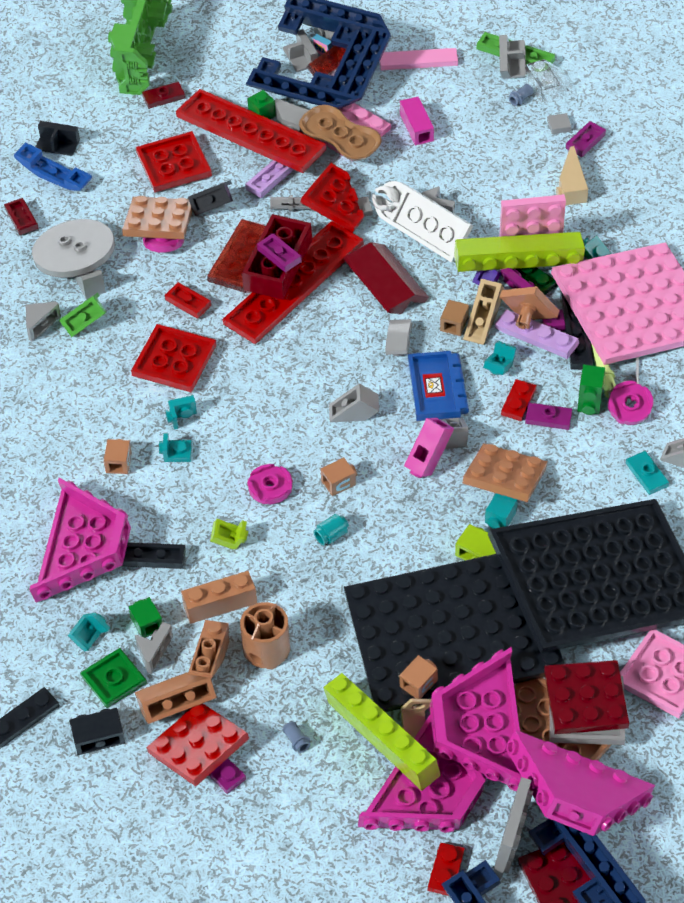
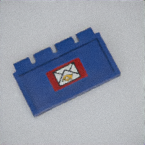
(437, 385)

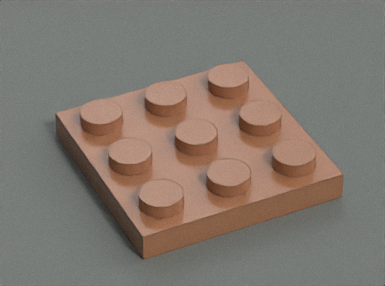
(157, 217)
(505, 472)

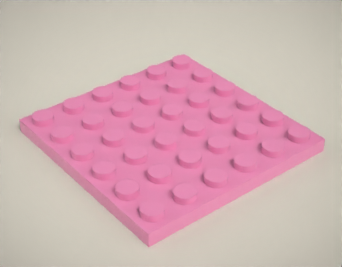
(627, 301)

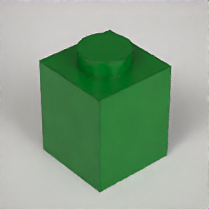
(262, 104)
(145, 617)

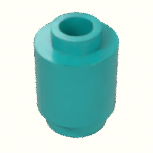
(331, 529)

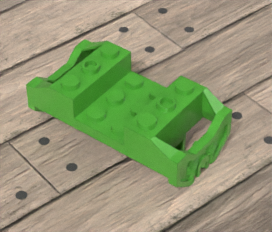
(132, 42)

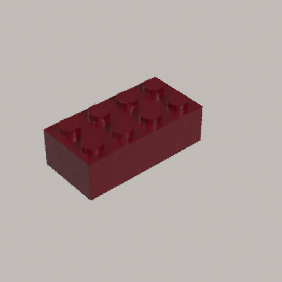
(262, 274)

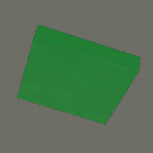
(113, 677)

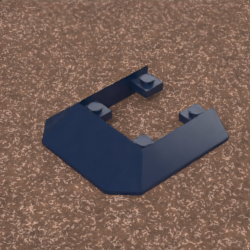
(355, 29)
(607, 878)

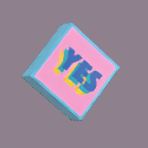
(321, 44)

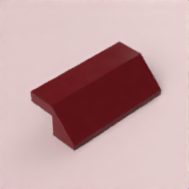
(385, 277)

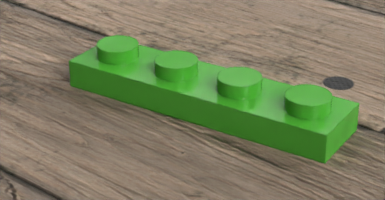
(490, 44)

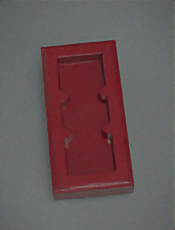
(163, 95)
(21, 216)

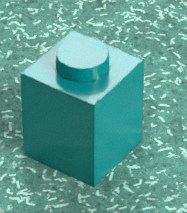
(500, 511)

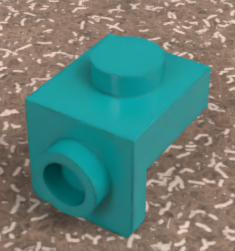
(595, 248)
(501, 359)
(88, 630)

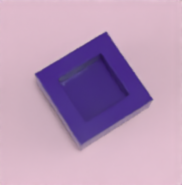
(491, 275)

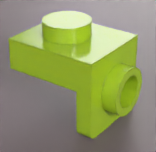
(228, 534)

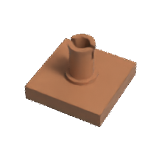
(529, 304)

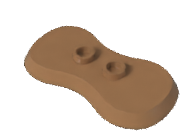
(331, 126)

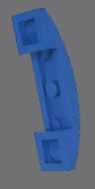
(49, 170)

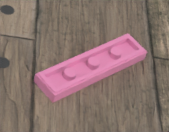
(419, 59)

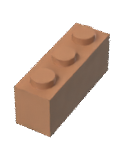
(219, 597)
(174, 696)

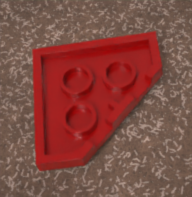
(335, 198)

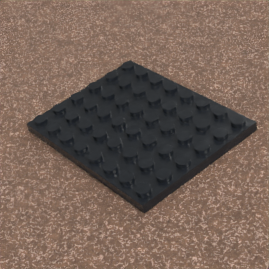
(594, 573)
(444, 615)

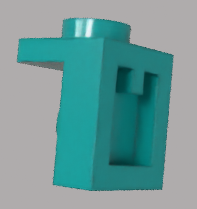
(180, 408)
(175, 449)

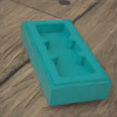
(647, 472)

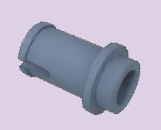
(518, 96)
(299, 741)

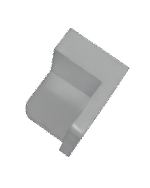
(302, 52)
(512, 58)

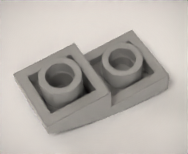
(398, 337)

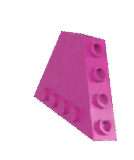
(83, 542)
(477, 718)
(576, 788)
(438, 807)

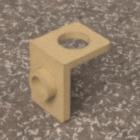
(414, 716)

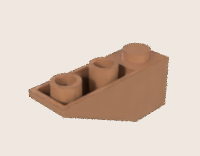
(210, 649)

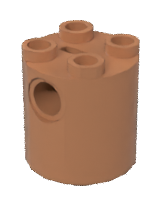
(265, 635)

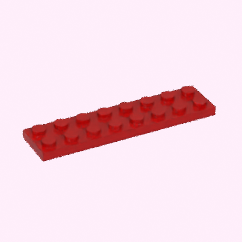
(251, 130)
(261, 313)

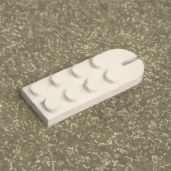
(421, 218)

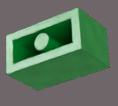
(591, 389)

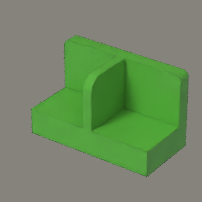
(83, 315)

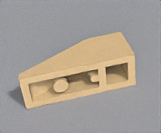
(572, 180)
(483, 311)

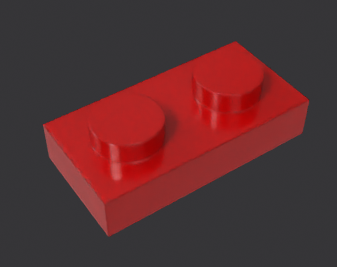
(188, 300)
(518, 400)
(445, 866)

